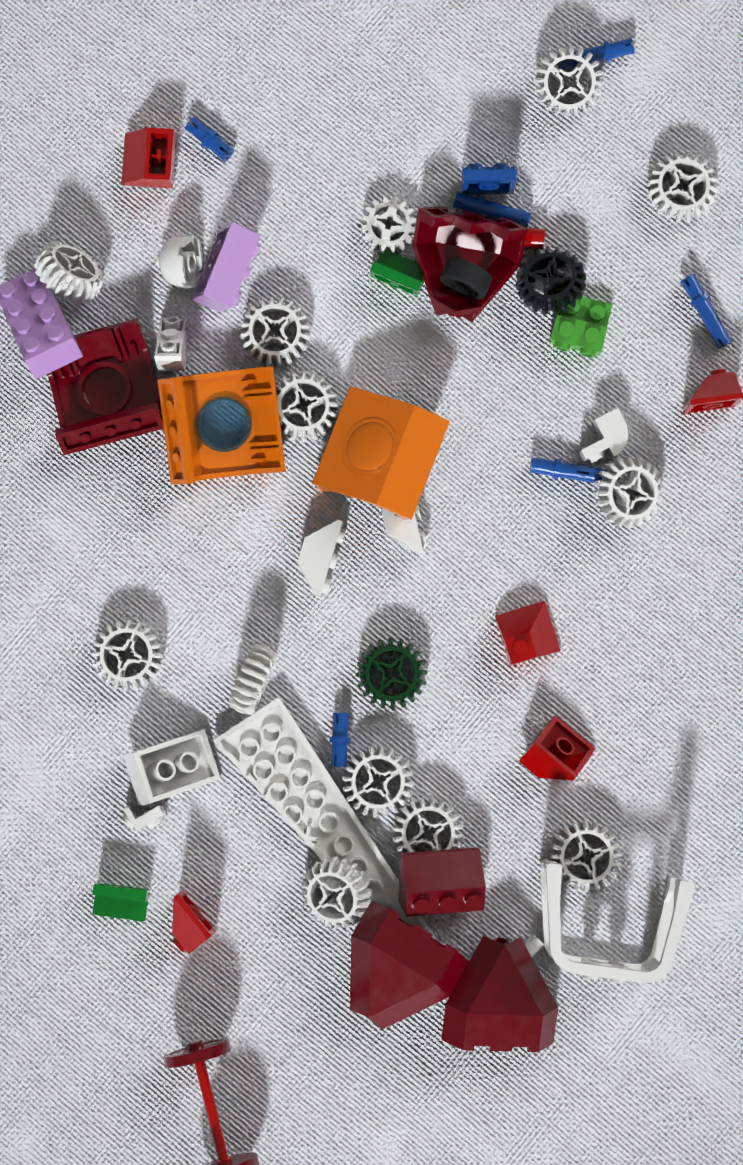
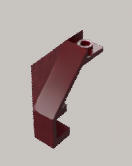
(470, 237)
(398, 967)
(500, 1001)

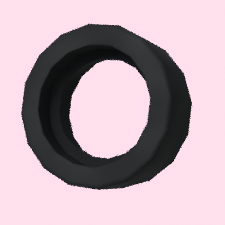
(466, 278)

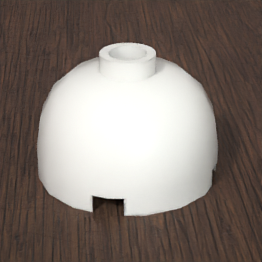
(180, 260)

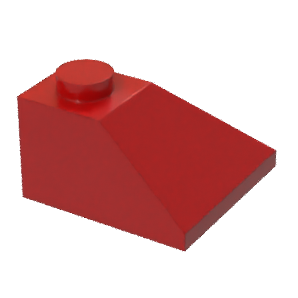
(716, 392)
(527, 633)
(557, 752)
(189, 924)

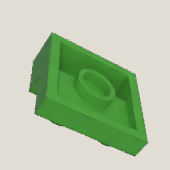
(582, 327)

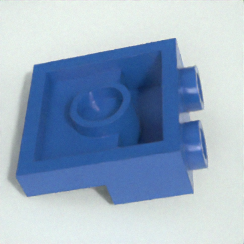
(488, 180)

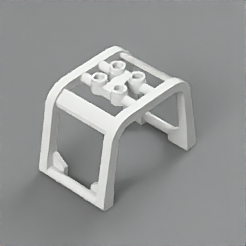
(666, 938)

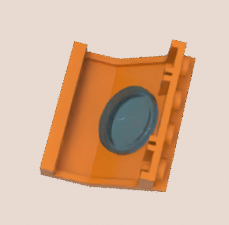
(221, 424)

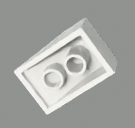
(171, 767)

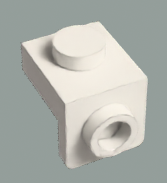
(150, 819)

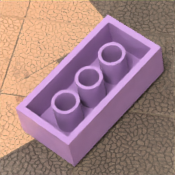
(38, 324)

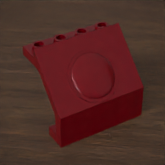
(108, 390)

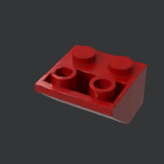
(149, 158)

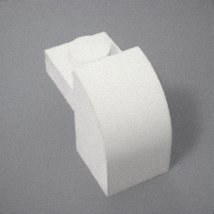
(612, 434)

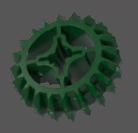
(404, 654)

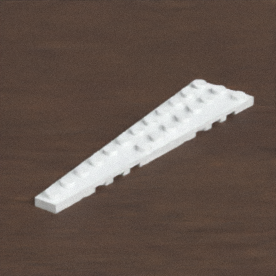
(295, 782)

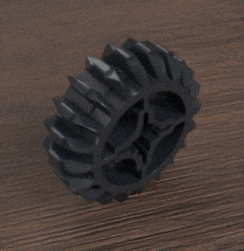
(562, 288)

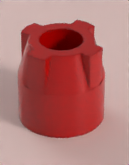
(535, 238)

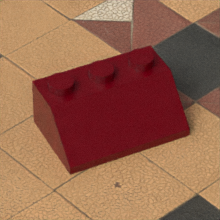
(441, 882)

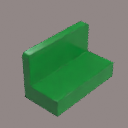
(398, 272)
(120, 901)

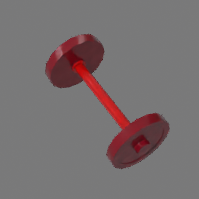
(197, 1054)

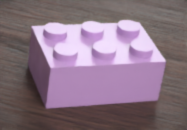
(226, 267)

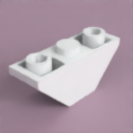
(171, 344)
(405, 531)
(319, 556)

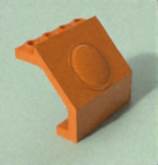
(381, 452)

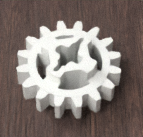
(379, 221)

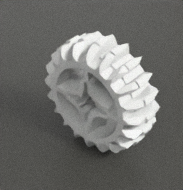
(585, 95)
(674, 168)
(69, 272)
(283, 324)
(315, 403)
(632, 483)
(131, 643)
(253, 679)
(358, 793)
(448, 821)
(607, 848)
(333, 877)

